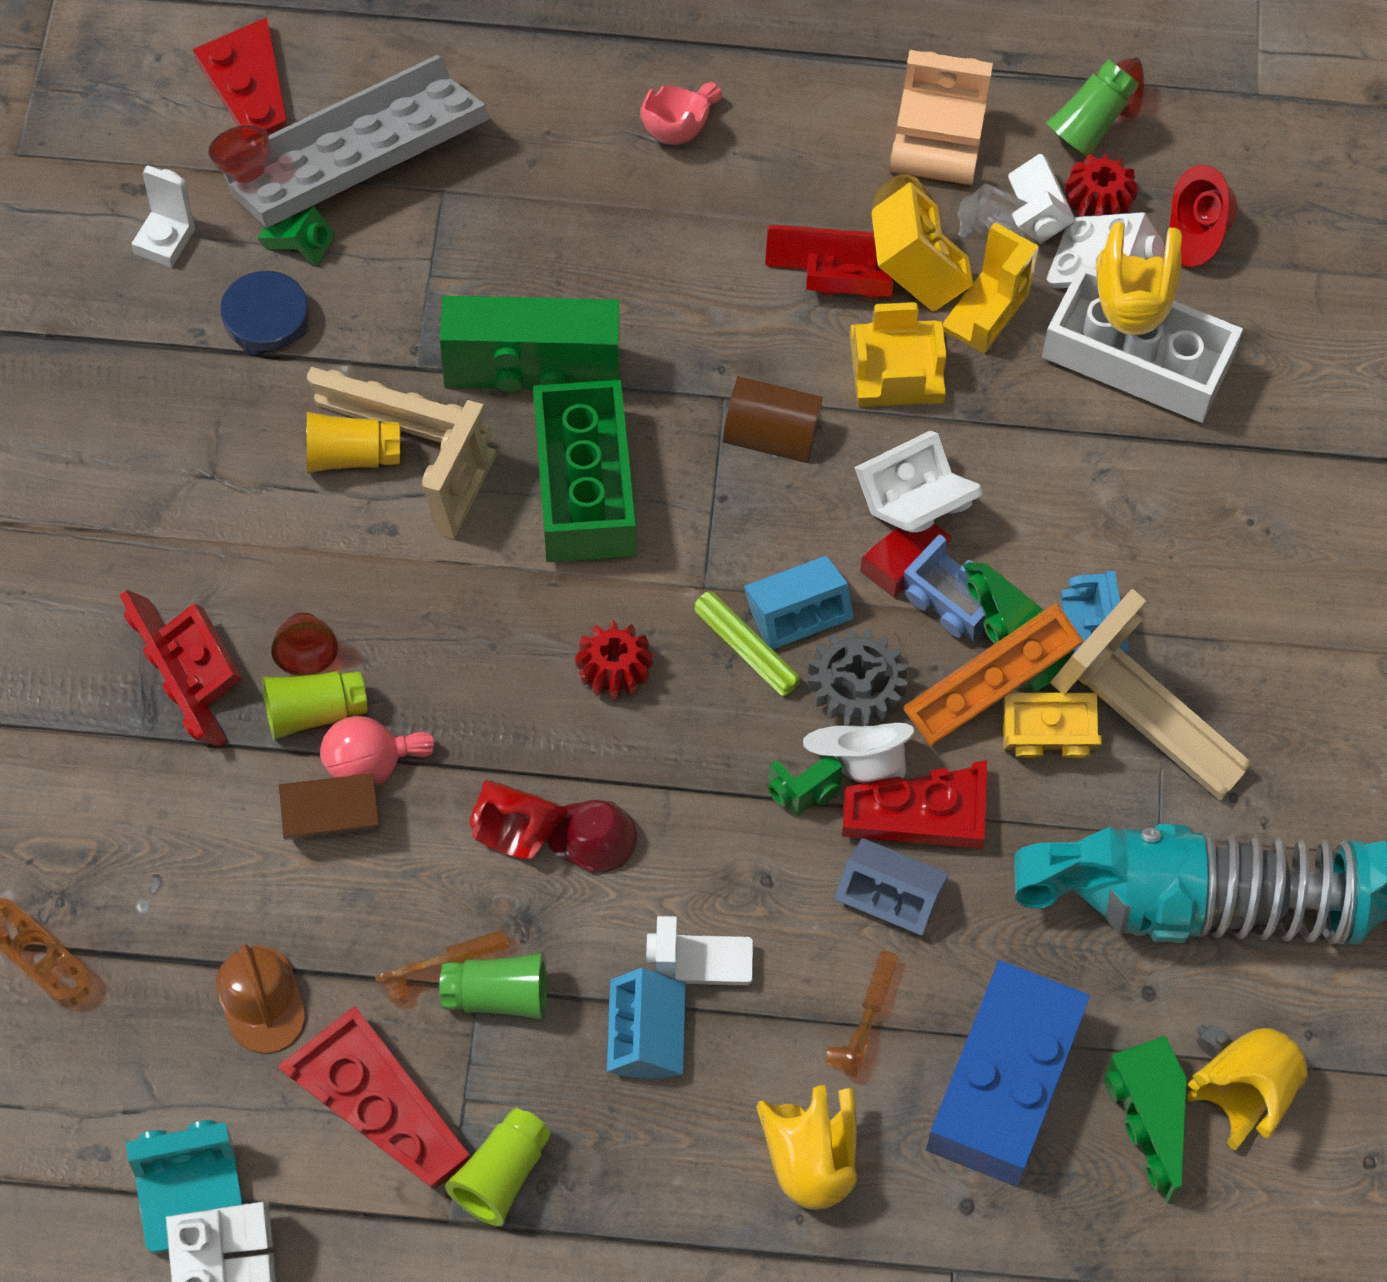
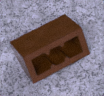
(772, 419)
(329, 806)

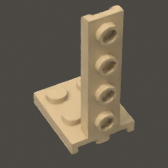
(464, 453)
(1149, 704)

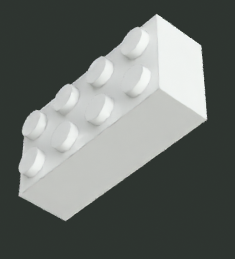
(1171, 366)

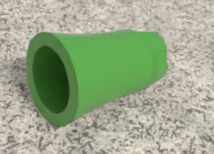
(1094, 108)
(496, 986)

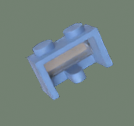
(940, 584)

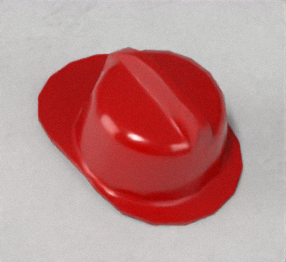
(1202, 212)

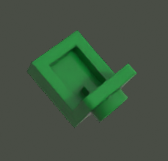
(301, 231)
(813, 786)

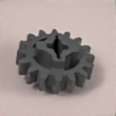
(840, 685)

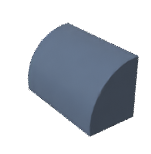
(891, 886)

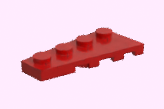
(370, 1090)

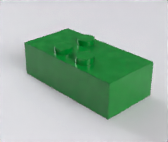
(528, 341)
(584, 471)

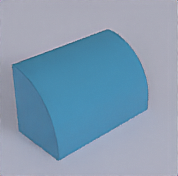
(799, 602)
(646, 1025)

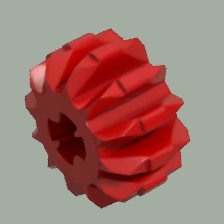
(1101, 187)
(614, 676)

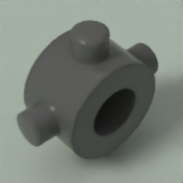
(1212, 1039)

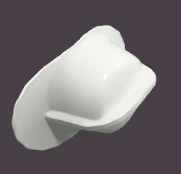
(864, 751)

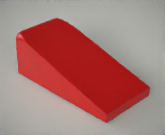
(895, 553)

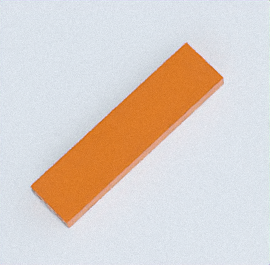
(993, 674)

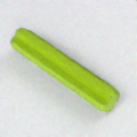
(747, 643)

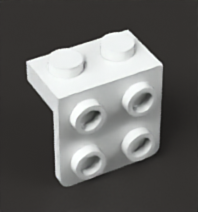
(1089, 235)
(914, 484)

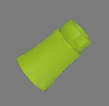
(312, 700)
(499, 1167)

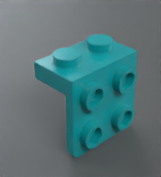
(182, 1175)

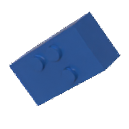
(1007, 1073)

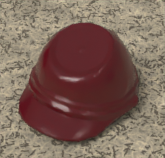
(595, 836)

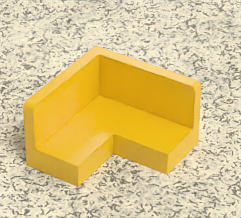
(916, 251)
(996, 291)

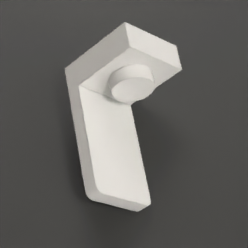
(170, 218)

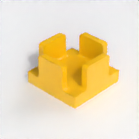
(898, 358)

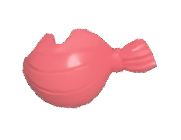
(676, 113)
(366, 746)

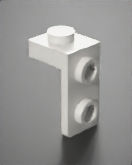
(1046, 206)
(699, 958)

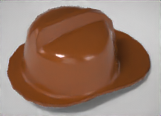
(260, 999)

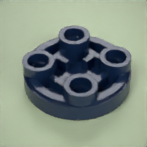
(264, 311)

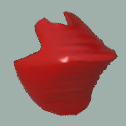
(513, 819)

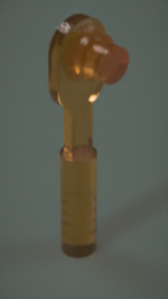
(395, 980)
(851, 1057)

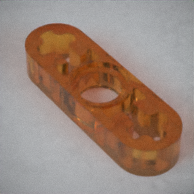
(28, 932)

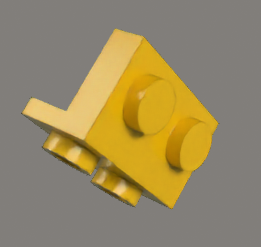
(1050, 723)

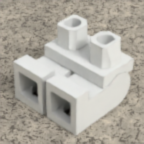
(203, 1236)

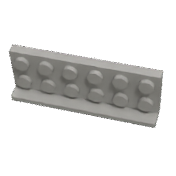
(358, 140)

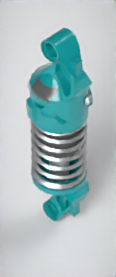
(1188, 885)

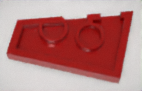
(245, 76)
(921, 810)

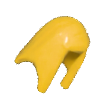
(1134, 290)
(1249, 1076)
(810, 1151)

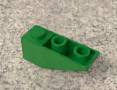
(1006, 611)
(1153, 1098)

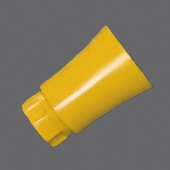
(350, 443)

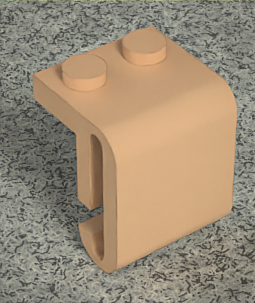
(941, 117)

